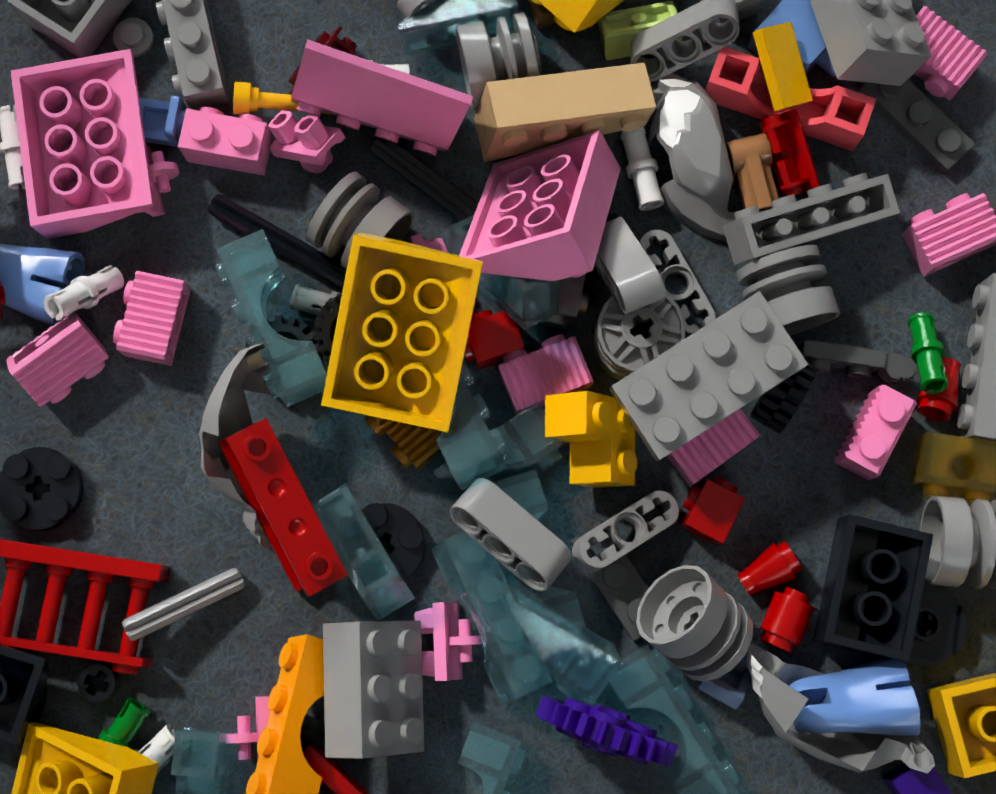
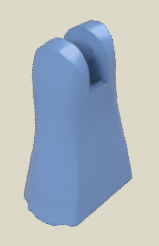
(34, 273)
(860, 700)

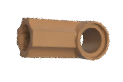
(751, 167)

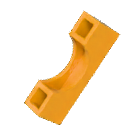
(281, 759)

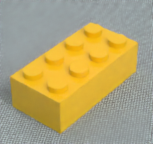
(966, 724)

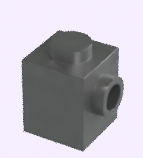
(572, 301)

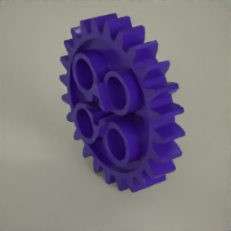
(606, 730)

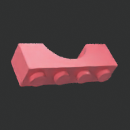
(833, 116)

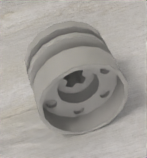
(496, 57)
(352, 210)
(786, 285)
(620, 351)
(961, 541)
(694, 623)

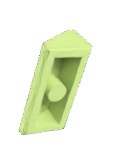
(621, 26)

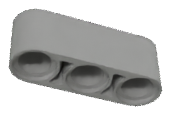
(692, 22)
(627, 268)
(510, 534)

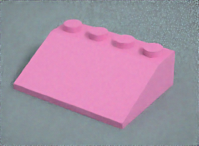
(378, 98)
(82, 143)
(545, 211)

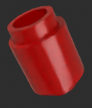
(786, 620)

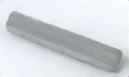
(183, 604)

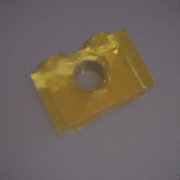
(934, 461)

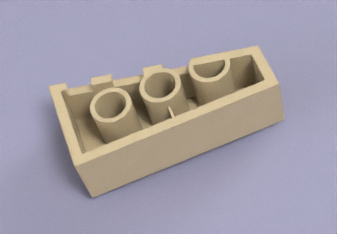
(553, 108)

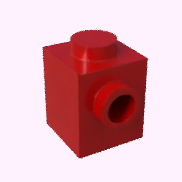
(491, 338)
(712, 510)

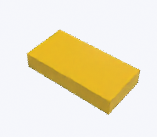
(782, 66)

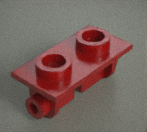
(790, 153)

